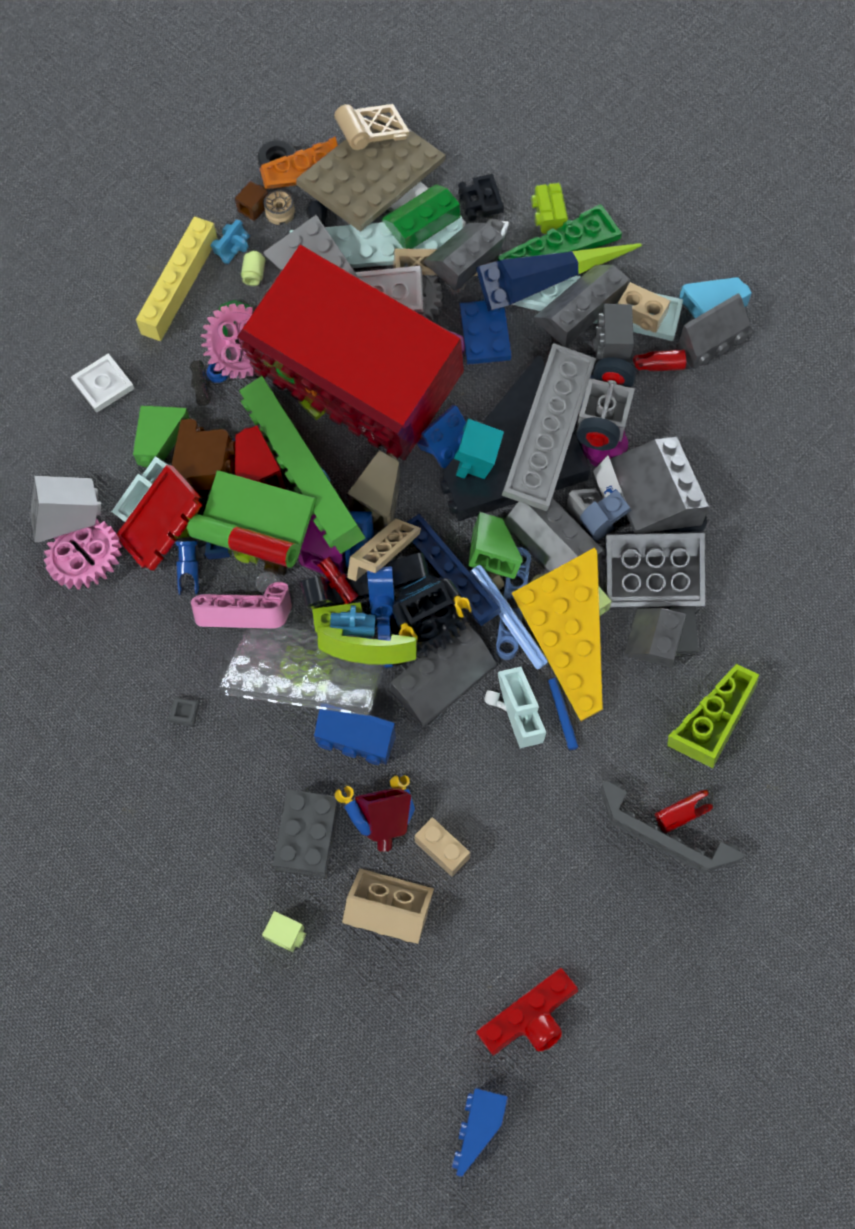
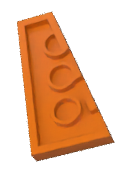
(286, 170)

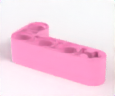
(244, 610)

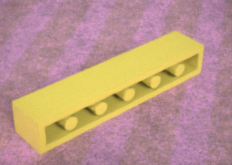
(176, 279)

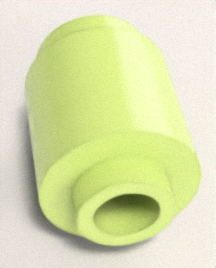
(253, 268)

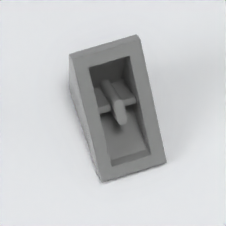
(580, 499)

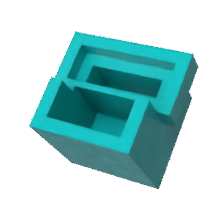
(477, 449)

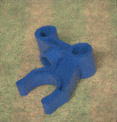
(381, 601)

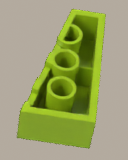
(710, 725)

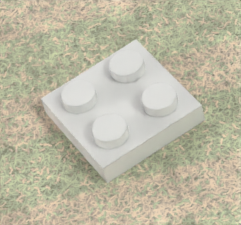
(102, 383)

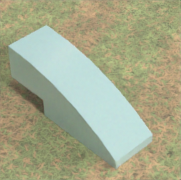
(138, 489)
(521, 707)

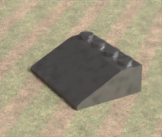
(659, 487)
(656, 569)

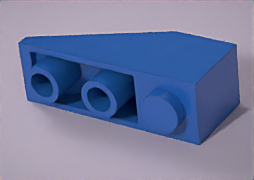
(483, 1122)

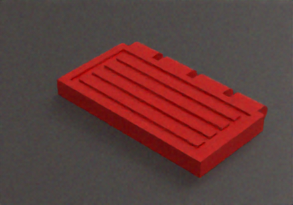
(159, 518)

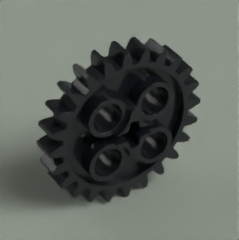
(436, 629)

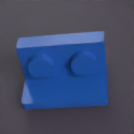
(444, 436)

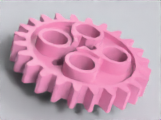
(218, 343)
(70, 566)

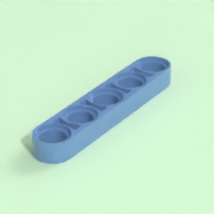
(503, 634)

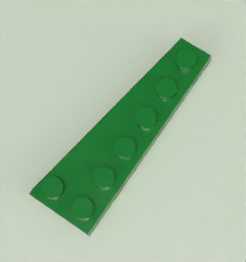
(587, 232)

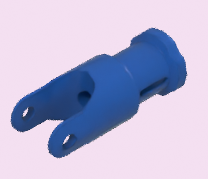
(187, 563)

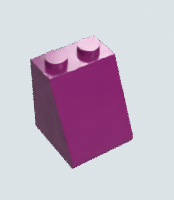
(316, 549)

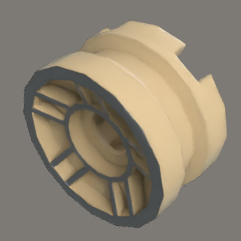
(279, 206)

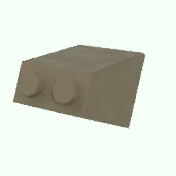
(377, 490)

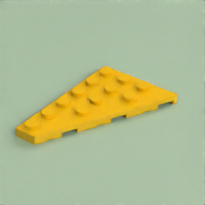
(566, 623)

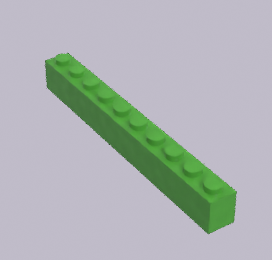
(301, 465)

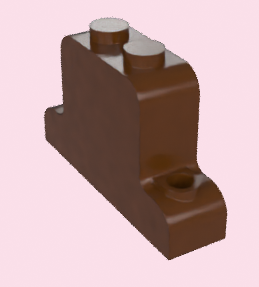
(202, 453)

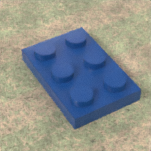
(484, 333)

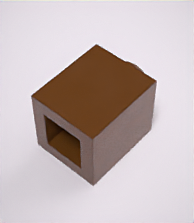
(251, 200)

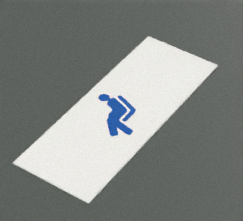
(607, 478)

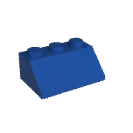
(355, 735)

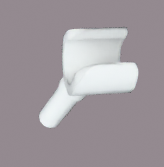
(492, 699)

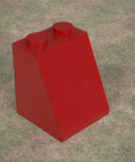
(255, 459)

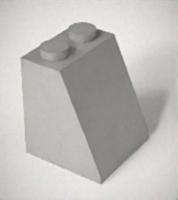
(62, 506)

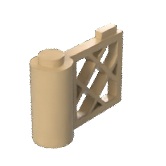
(358, 129)

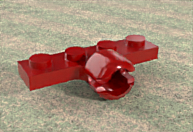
(530, 1016)

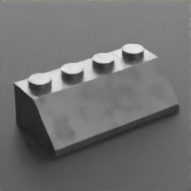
(582, 302)
(549, 534)
(443, 677)

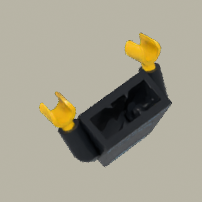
(425, 598)

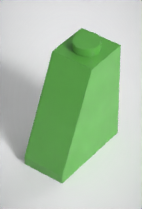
(157, 432)
(494, 547)

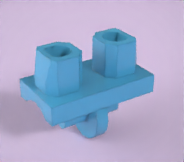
(232, 241)
(354, 623)

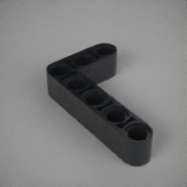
(404, 571)

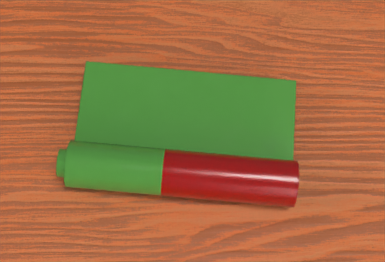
(254, 519)

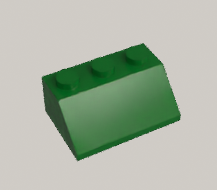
(423, 216)

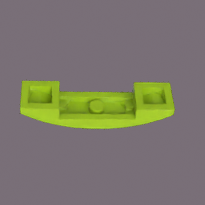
(366, 650)

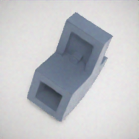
(601, 515)

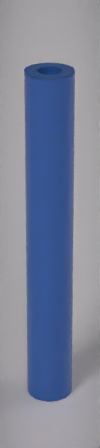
(563, 714)

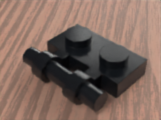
(487, 196)

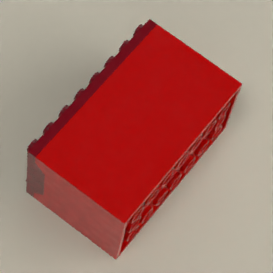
(352, 352)

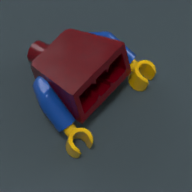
(381, 813)

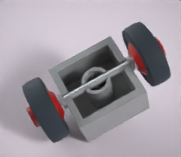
(606, 404)

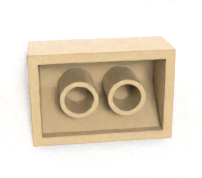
(387, 906)

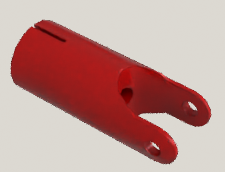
(661, 360)
(682, 812)

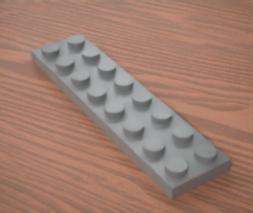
(549, 427)

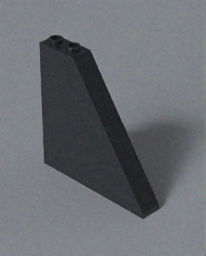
(475, 495)

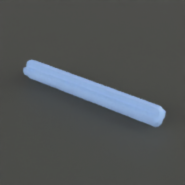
(510, 618)

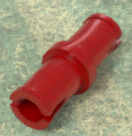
(337, 580)

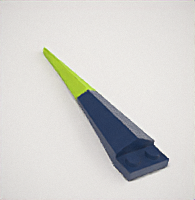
(518, 278)

